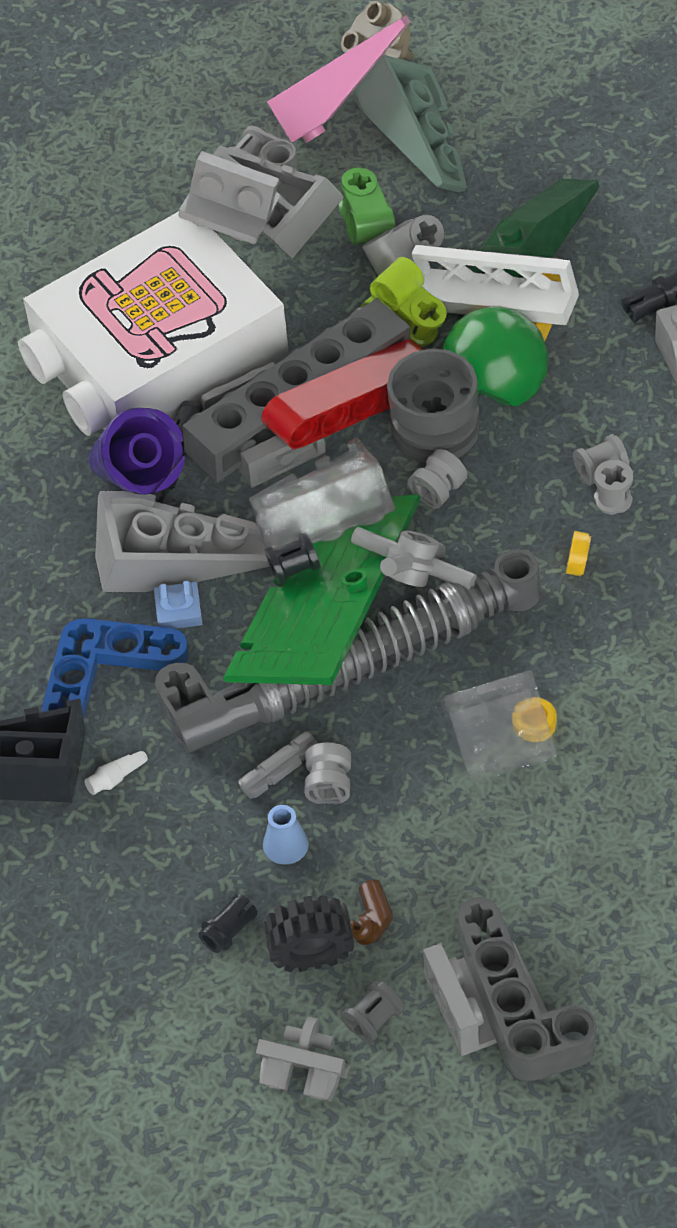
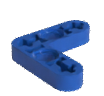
(99, 650)

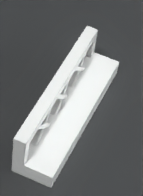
(468, 291)

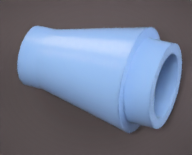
(284, 837)

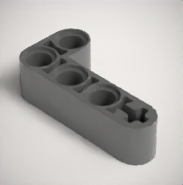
(511, 987)

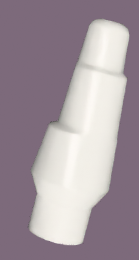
(112, 773)

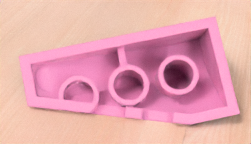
(319, 96)

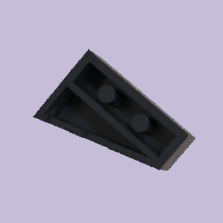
(42, 754)

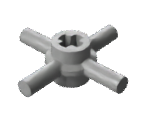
(413, 558)

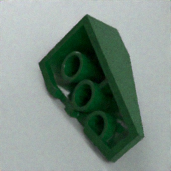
(541, 223)

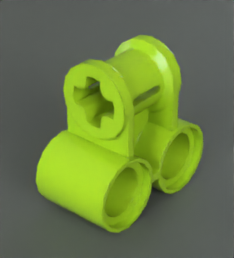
(403, 293)

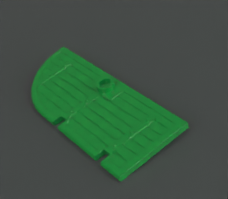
(314, 618)

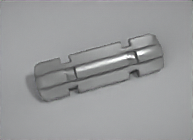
(276, 766)

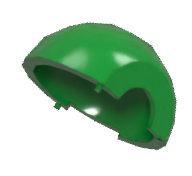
(504, 352)

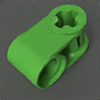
(364, 206)

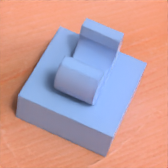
(178, 605)

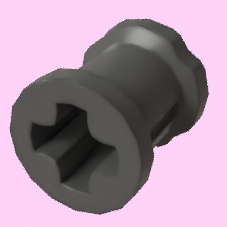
(372, 1011)

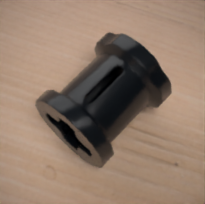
(292, 558)

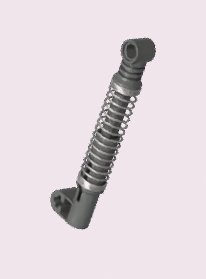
(211, 717)

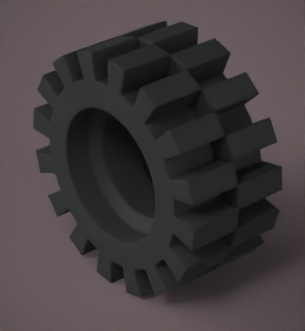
(309, 933)

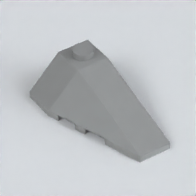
(158, 544)

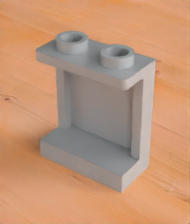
(270, 456)

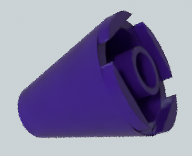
(139, 451)

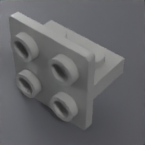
(230, 198)

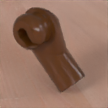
(377, 915)

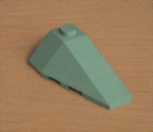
(406, 107)

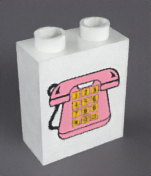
(152, 324)

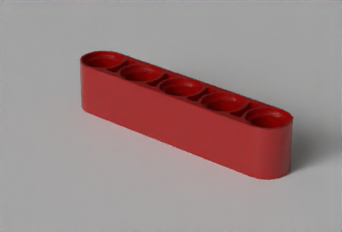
(335, 398)

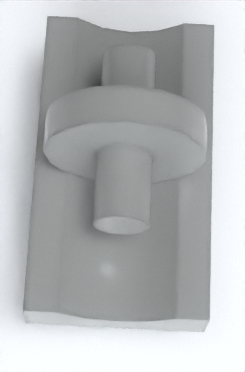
(323, 1069)

